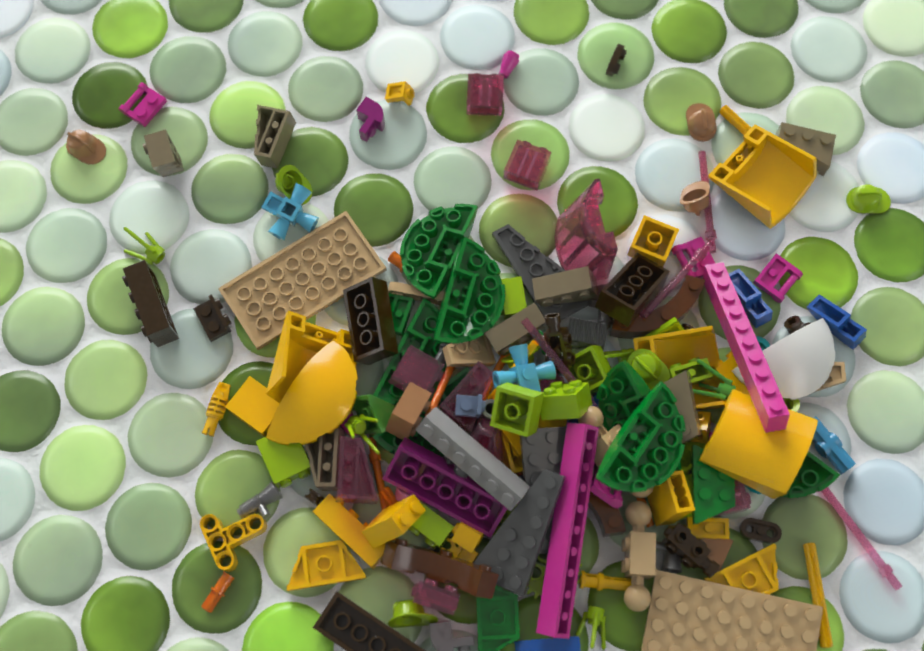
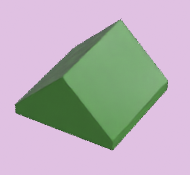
(376, 408)

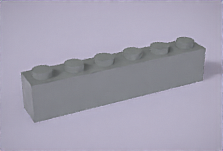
(472, 458)

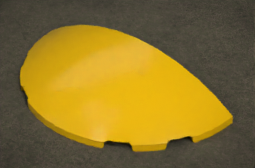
(316, 398)

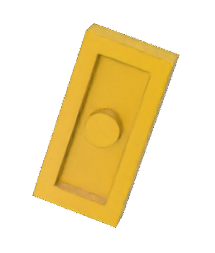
(710, 529)

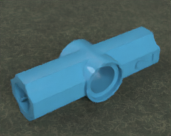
(830, 447)

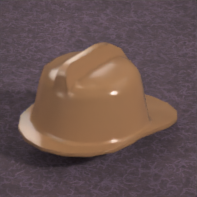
(701, 122)
(85, 147)
(695, 197)

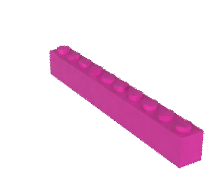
(746, 349)
(567, 531)

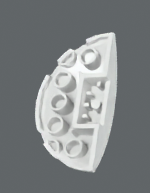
(800, 360)

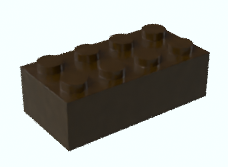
(632, 289)
(150, 304)
(370, 321)

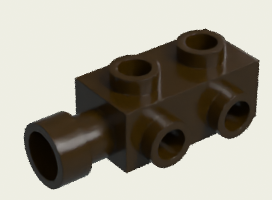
(559, 344)
(686, 549)

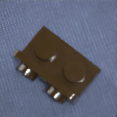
(212, 319)

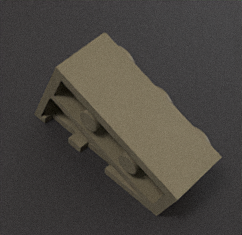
(272, 135)
(811, 141)
(162, 153)
(565, 287)
(512, 332)
(684, 394)
(324, 459)

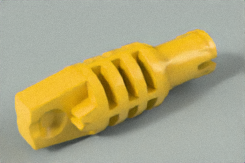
(216, 408)

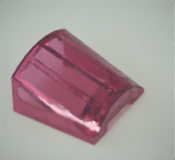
(582, 236)

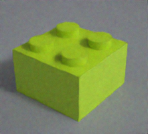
(591, 367)
(566, 400)
(516, 409)

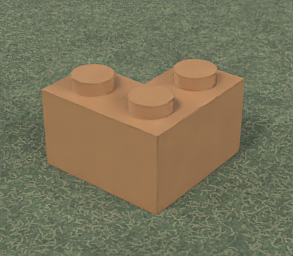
(407, 412)

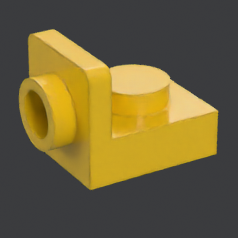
(399, 92)

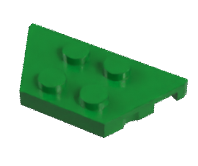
(711, 489)
(497, 620)

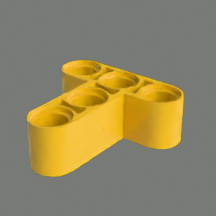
(228, 538)

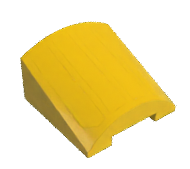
(766, 175)
(296, 347)
(682, 347)
(757, 458)

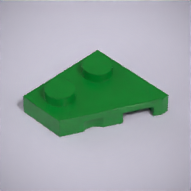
(401, 311)

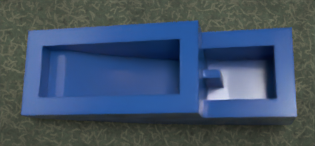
(750, 297)
(838, 321)
(549, 644)

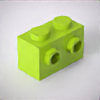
(697, 371)

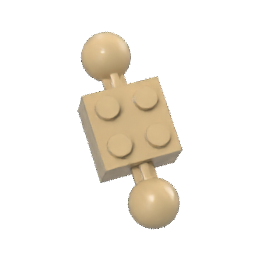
(595, 418)
(639, 556)

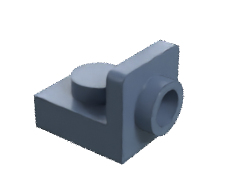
(469, 406)

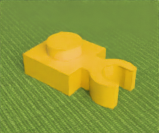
(461, 553)

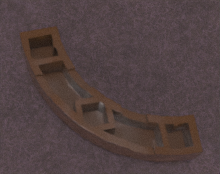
(676, 307)
(609, 518)
(440, 566)

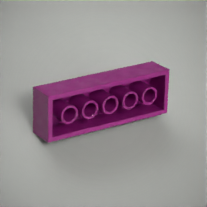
(436, 483)

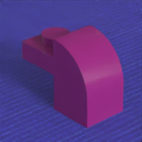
(373, 117)

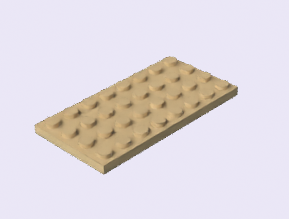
(301, 278)
(720, 617)

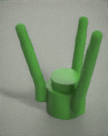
(723, 389)

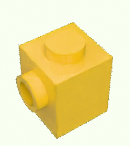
(705, 423)
(466, 536)

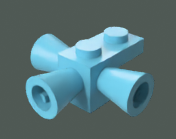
(289, 211)
(524, 374)

